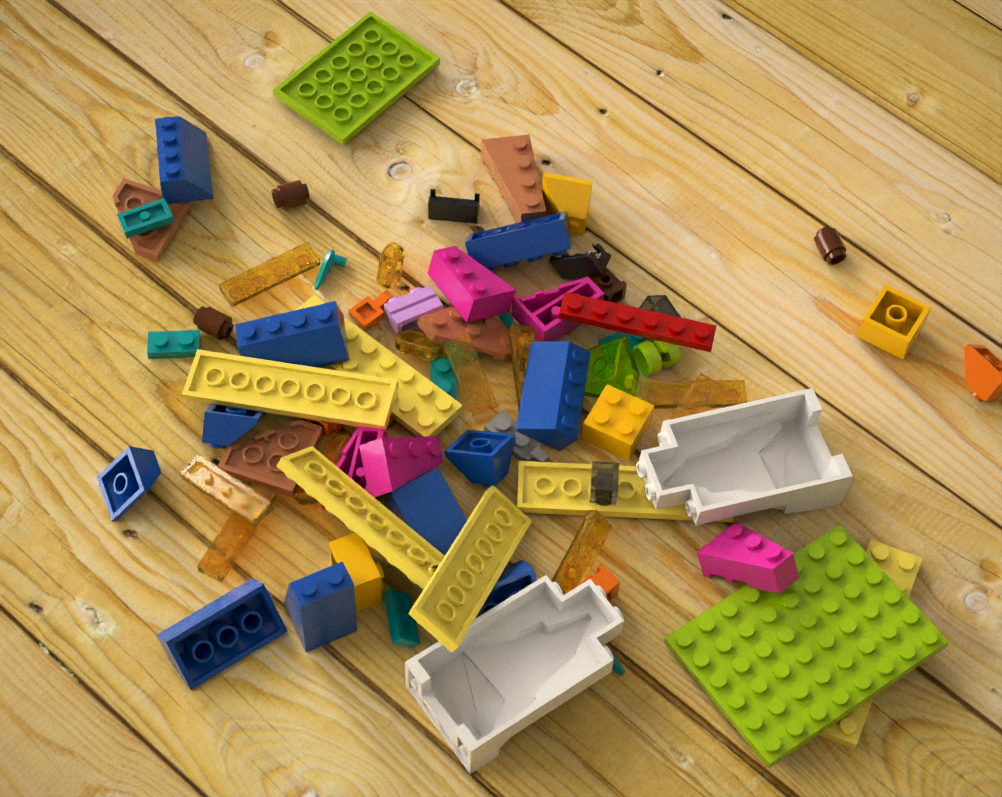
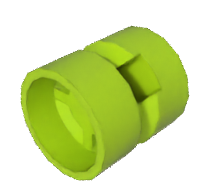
(655, 354)

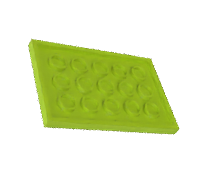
(356, 77)

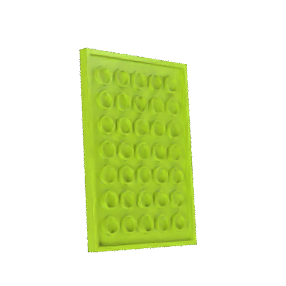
(806, 655)

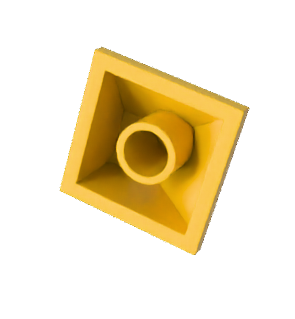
(568, 195)

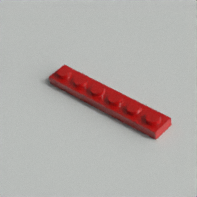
(637, 321)

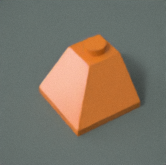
(983, 373)

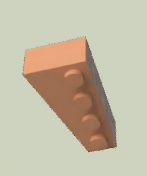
(516, 175)

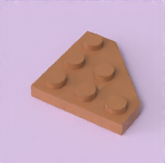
(153, 242)
(486, 334)
(259, 457)

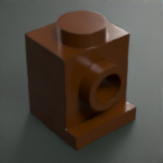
(611, 286)

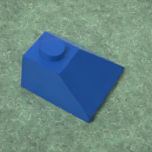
(227, 424)
(482, 456)
(128, 479)

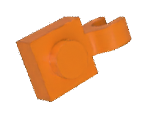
(369, 311)

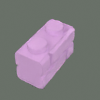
(404, 311)

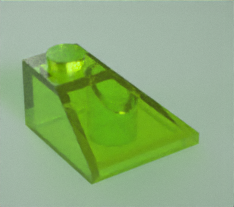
(611, 365)

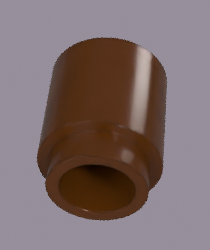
(290, 194)
(830, 245)
(213, 322)

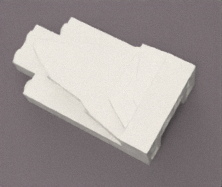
(745, 460)
(514, 666)

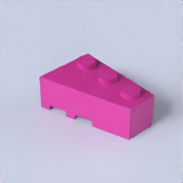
(469, 285)
(544, 307)
(351, 460)
(397, 460)
(748, 558)

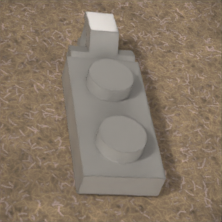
(525, 447)

